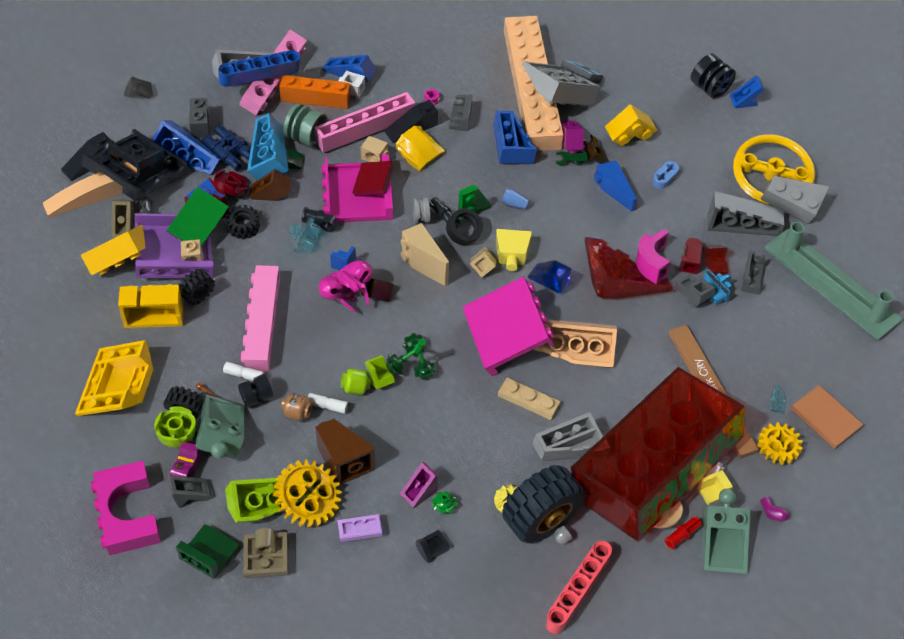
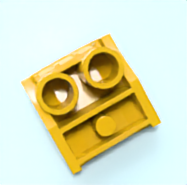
(418, 148)

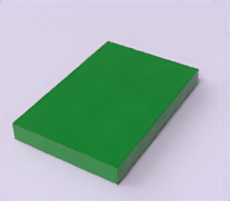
(197, 217)

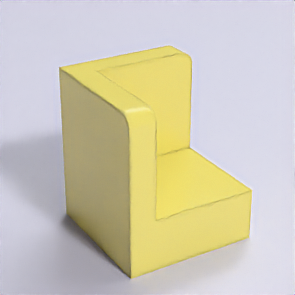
(712, 485)

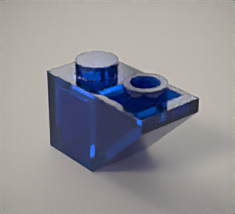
(551, 275)

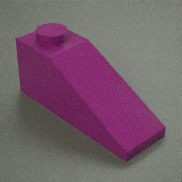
(572, 135)

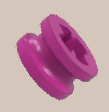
(432, 93)

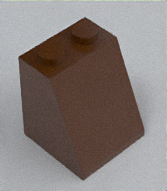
(344, 451)

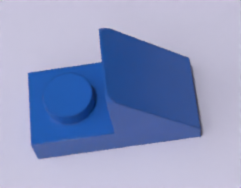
(746, 93)

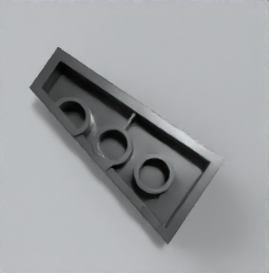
(744, 216)

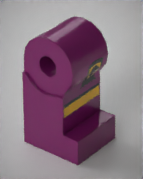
(186, 461)

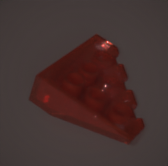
(616, 275)

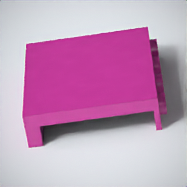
(344, 204)
(507, 324)

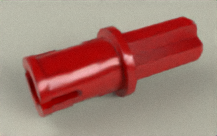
(683, 532)

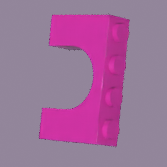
(122, 534)

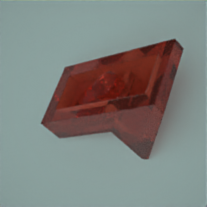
(716, 259)

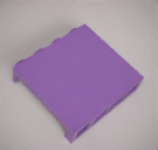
(163, 251)

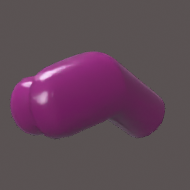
(774, 512)

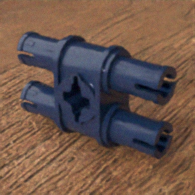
(228, 147)

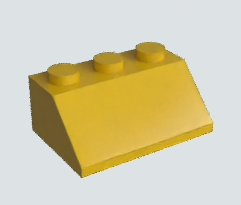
(115, 251)

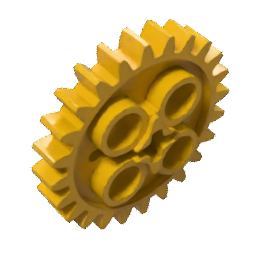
(293, 480)

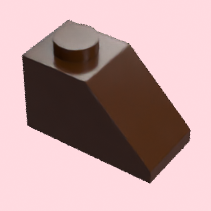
(270, 187)

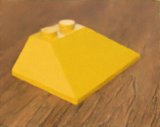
(117, 378)

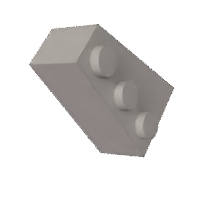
(795, 197)
(568, 439)

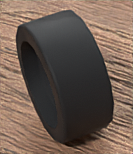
(473, 217)

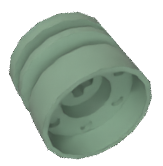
(301, 122)

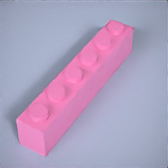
(362, 122)
(261, 318)

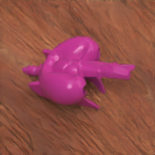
(346, 283)

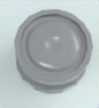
(421, 210)

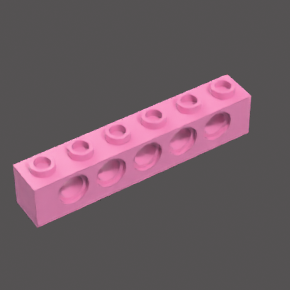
(265, 88)

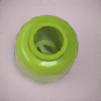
(355, 381)

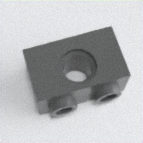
(199, 117)

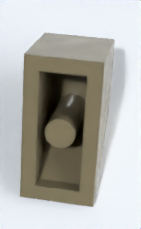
(122, 216)

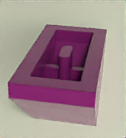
(420, 485)

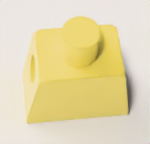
(512, 247)

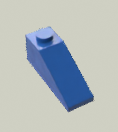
(356, 64)
(615, 184)

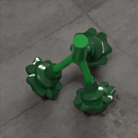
(414, 346)

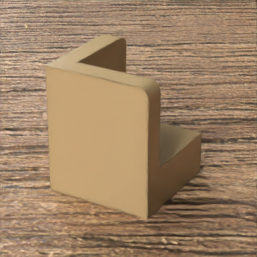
(483, 262)

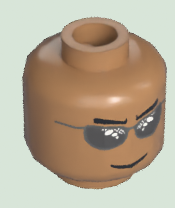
(296, 407)

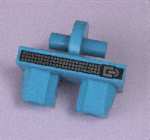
(721, 285)

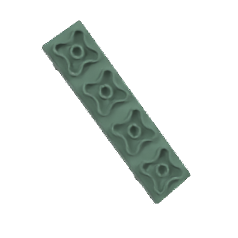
(833, 284)

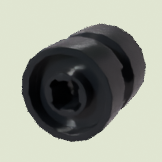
(261, 386)

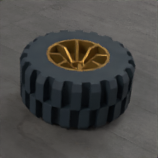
(543, 504)

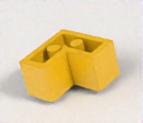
(630, 123)

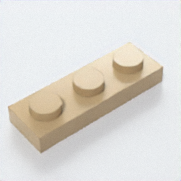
(529, 398)

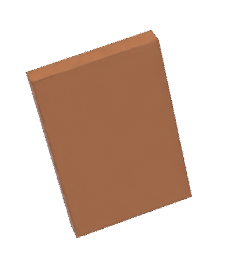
(827, 416)

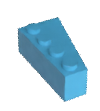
(267, 148)

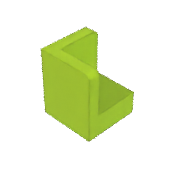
(378, 372)

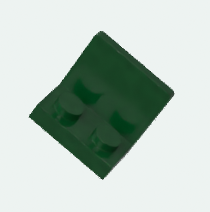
(207, 551)

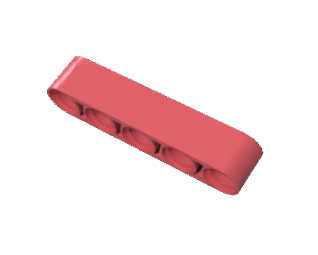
(575, 595)

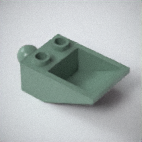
(220, 427)
(725, 540)

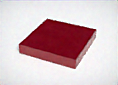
(373, 178)

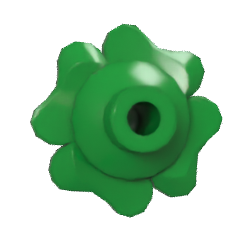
(444, 502)

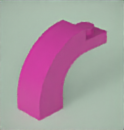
(648, 260)

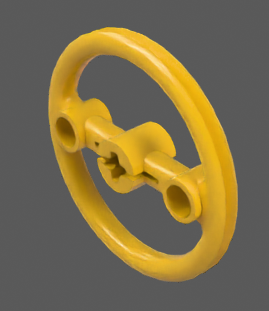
(773, 167)

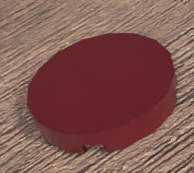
(231, 183)

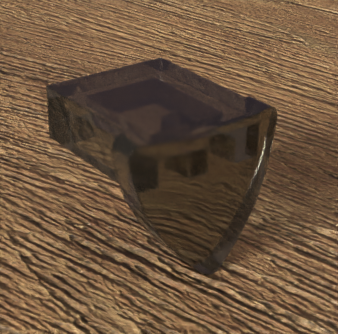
(138, 87)

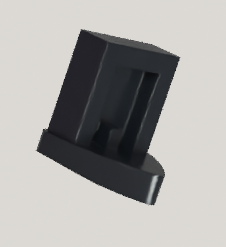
(432, 546)

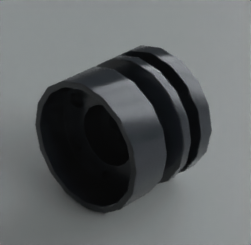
(713, 75)

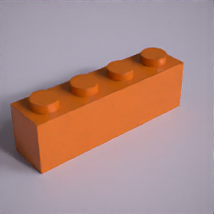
(315, 92)

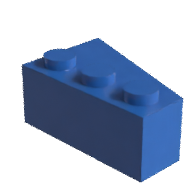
(511, 140)

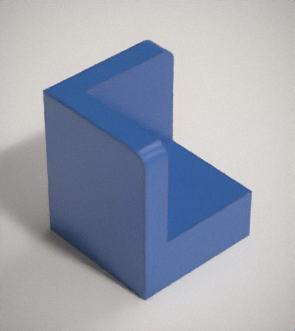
(342, 258)

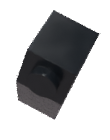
(421, 115)
(93, 146)

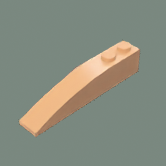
(84, 192)
(582, 343)

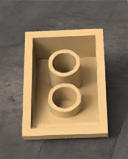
(424, 254)

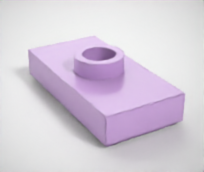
(359, 528)

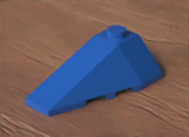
(186, 147)

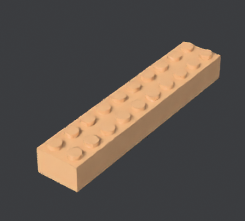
(537, 116)

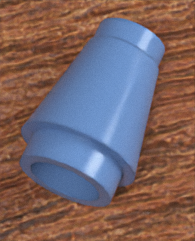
(514, 199)

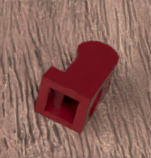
(691, 261)

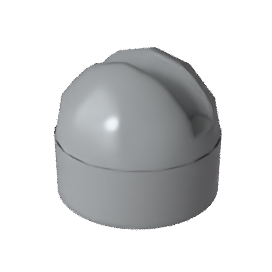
(562, 535)

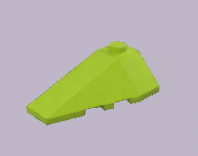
(254, 498)

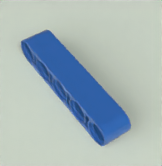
(259, 68)

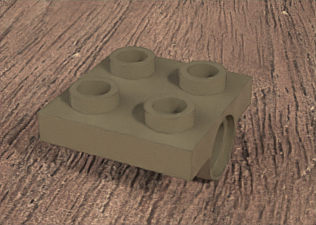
(265, 554)

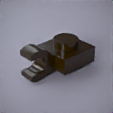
(595, 151)

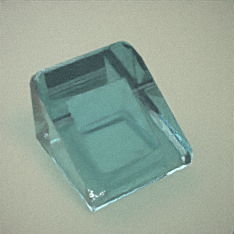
(778, 400)

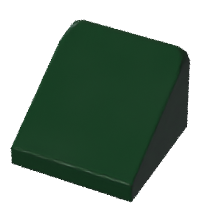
(294, 159)

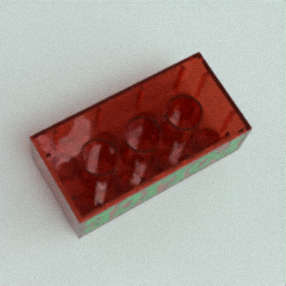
(658, 452)

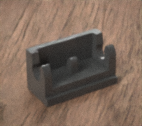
(461, 113)
(753, 274)

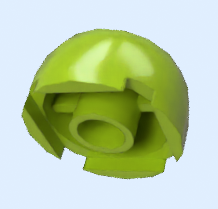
(175, 427)

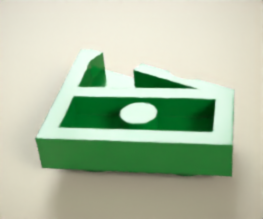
(472, 199)

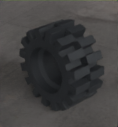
(242, 214)
(196, 286)
(184, 398)

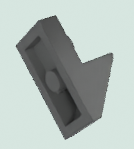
(188, 489)

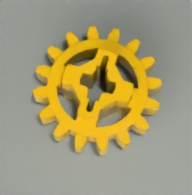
(779, 442)

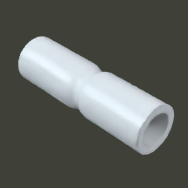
(241, 371)
(329, 403)

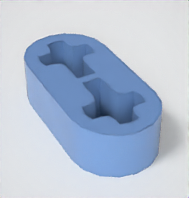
(668, 176)

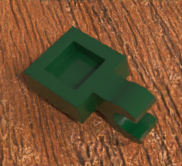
(576, 158)

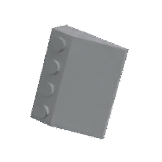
(561, 84)

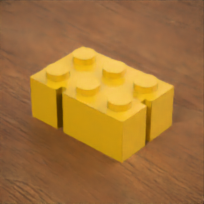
(151, 306)

